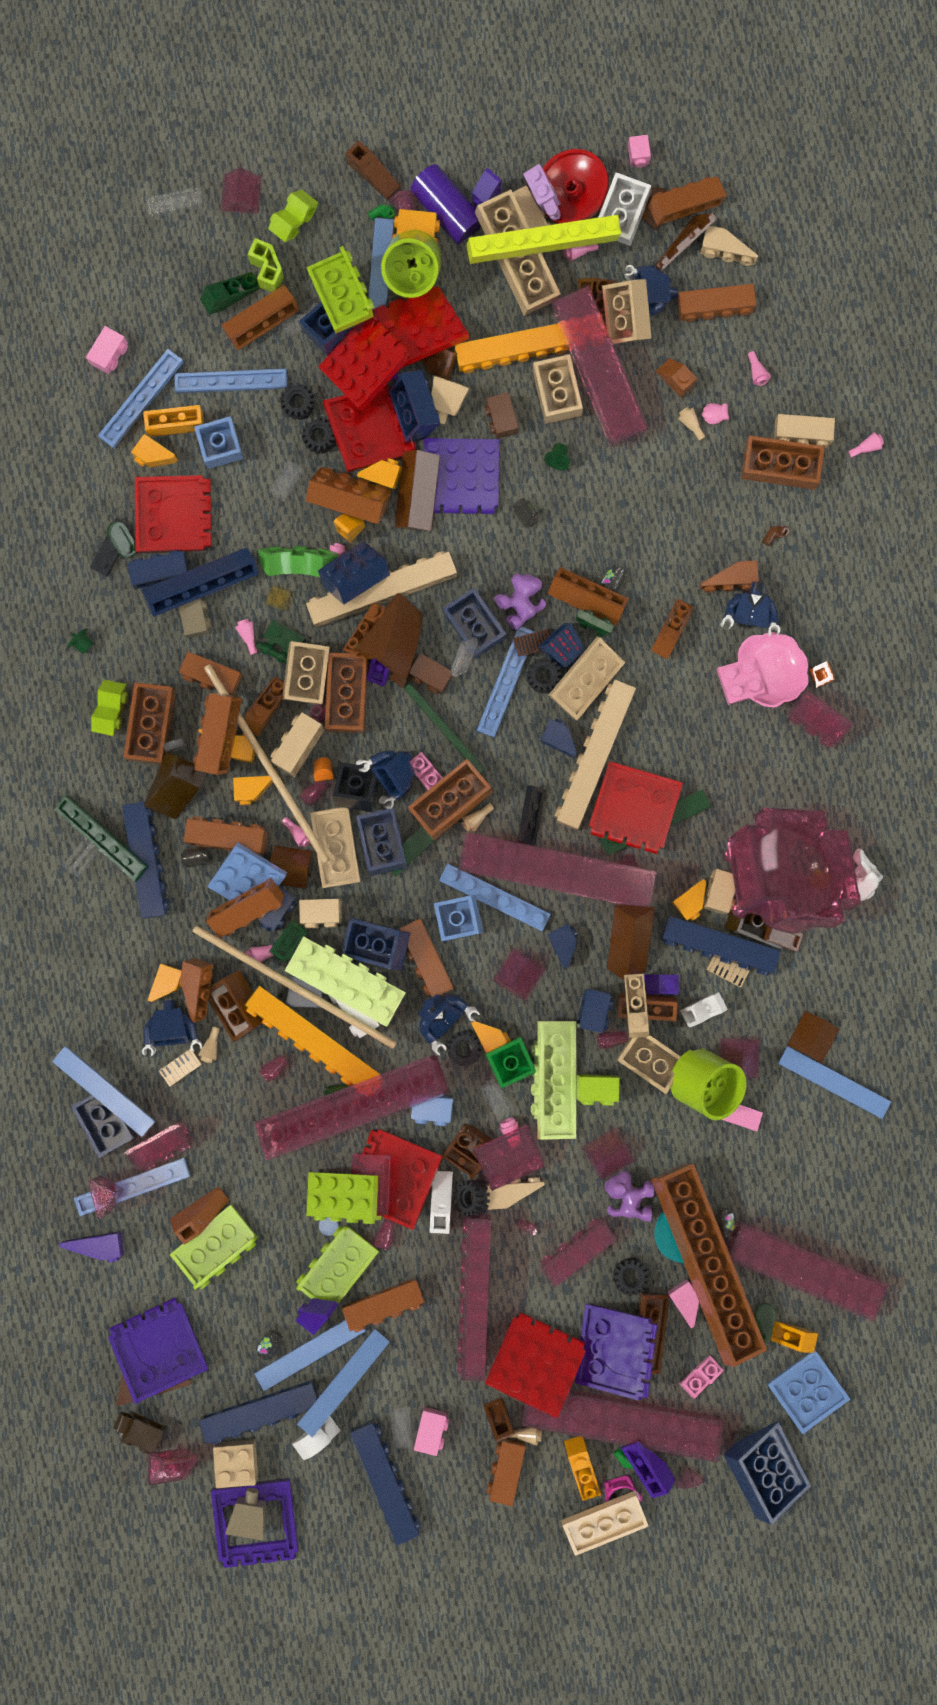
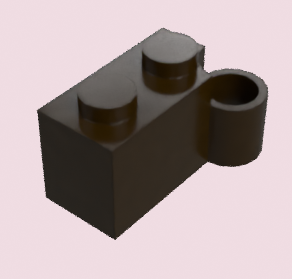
(139, 1431)

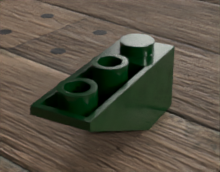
(227, 292)

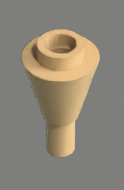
(689, 419)
(473, 820)
(209, 1050)
(528, 1435)

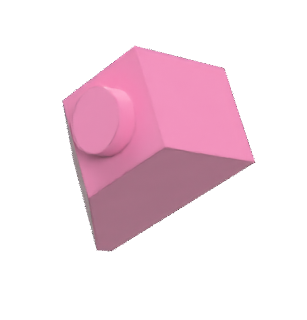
(686, 1301)

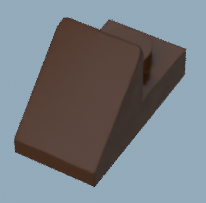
(499, 1419)

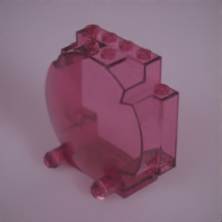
(776, 869)

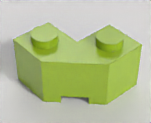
(297, 211)
(263, 256)
(110, 705)

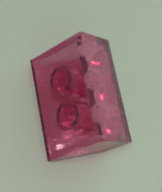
(819, 719)
(160, 1147)
(509, 1157)
(375, 1165)

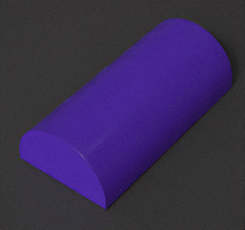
(443, 197)

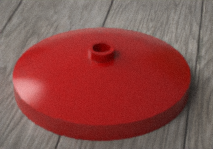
(579, 184)

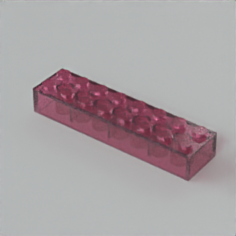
(599, 366)
(807, 1271)
(475, 1300)

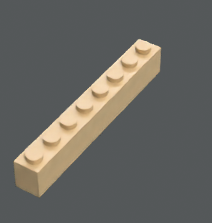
(403, 581)
(595, 755)

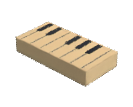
(728, 972)
(180, 1067)

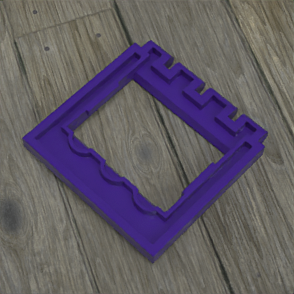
(267, 1550)

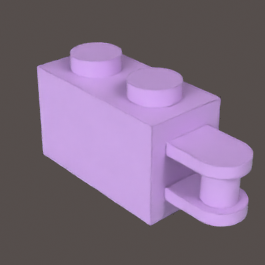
(543, 191)

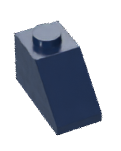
(558, 737)
(564, 942)

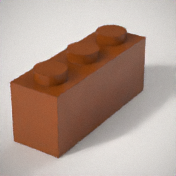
(193, 670)
(657, 1007)
(506, 1471)

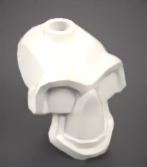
(867, 875)

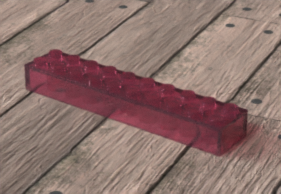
(557, 870)
(351, 1107)
(632, 1421)

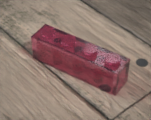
(577, 1252)

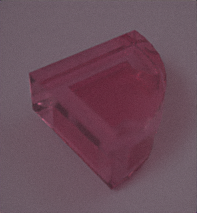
(526, 1226)
(689, 1480)

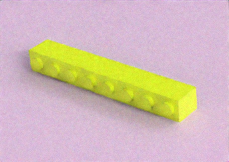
(543, 239)

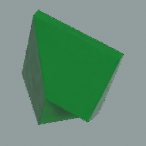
(510, 1062)

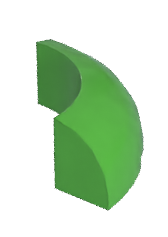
(295, 560)

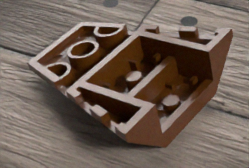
(394, 638)

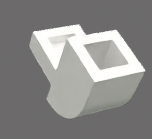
(703, 1009)
(309, 1446)

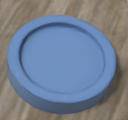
(328, 1227)

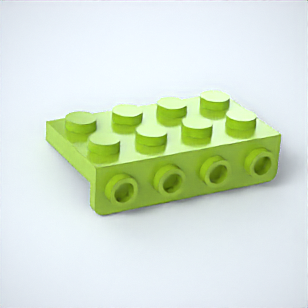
(341, 291)
(342, 1197)
(215, 1247)
(338, 1266)

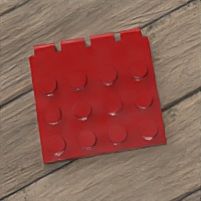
(423, 324)
(365, 361)
(366, 434)
(172, 513)
(635, 807)
(410, 1175)
(536, 1365)

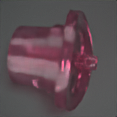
(402, 200)

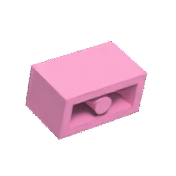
(107, 350)
(430, 1431)

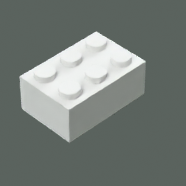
(627, 200)

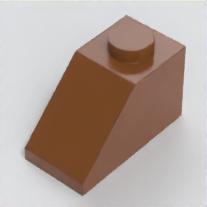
(677, 376)

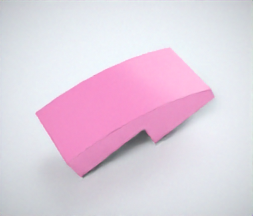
(425, 771)
(745, 1117)
(701, 1376)

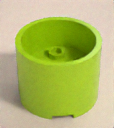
(410, 279)
(708, 1083)

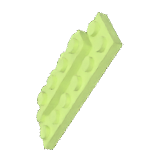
(345, 981)
(555, 1080)

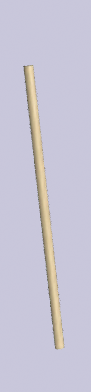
(271, 771)
(295, 987)

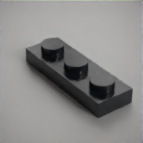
(107, 554)
(531, 815)

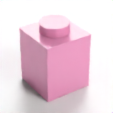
(639, 151)

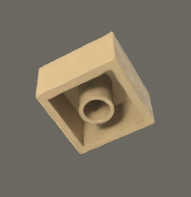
(720, 892)
(321, 912)
(235, 1463)

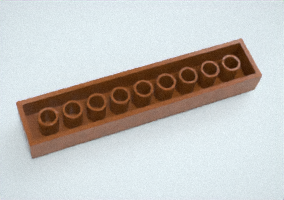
(709, 1264)

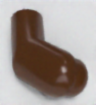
(775, 532)

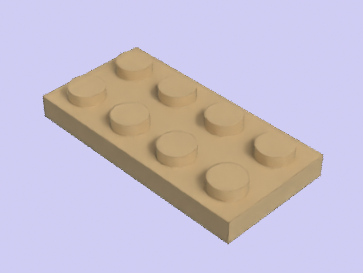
(586, 678)
(336, 837)
(604, 1523)

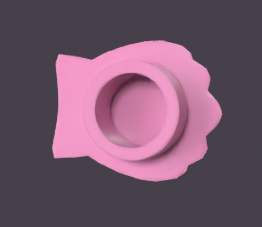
(715, 413)

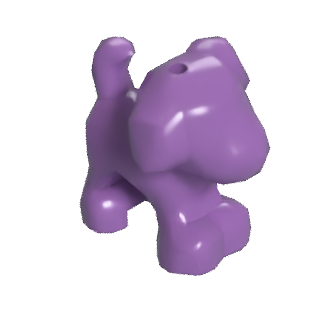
(524, 586)
(620, 1188)

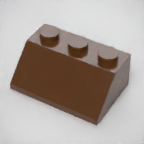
(229, 1001)

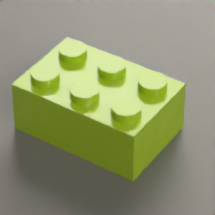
(597, 1088)

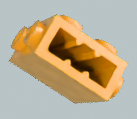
(417, 220)

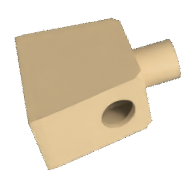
(447, 397)

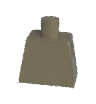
(248, 1517)

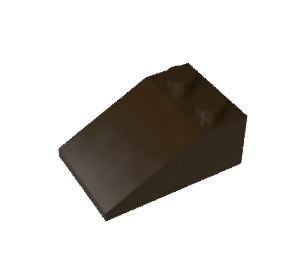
(174, 786)
(750, 926)

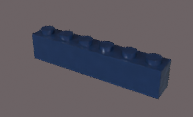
(199, 582)
(142, 843)
(721, 945)
(258, 1412)
(385, 1481)

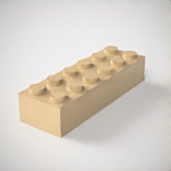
(526, 274)

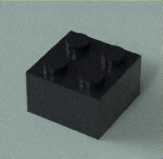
(355, 788)

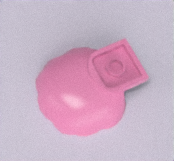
(767, 671)

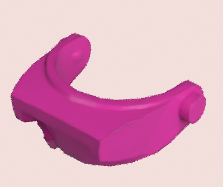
(620, 1482)

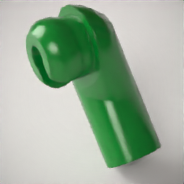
(382, 211)
(619, 1454)

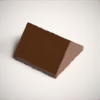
(295, 863)
(813, 1036)

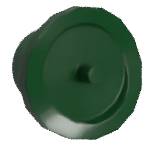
(558, 457)
(80, 641)

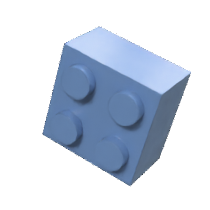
(219, 442)
(458, 917)
(434, 1110)

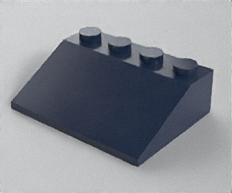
(767, 1472)

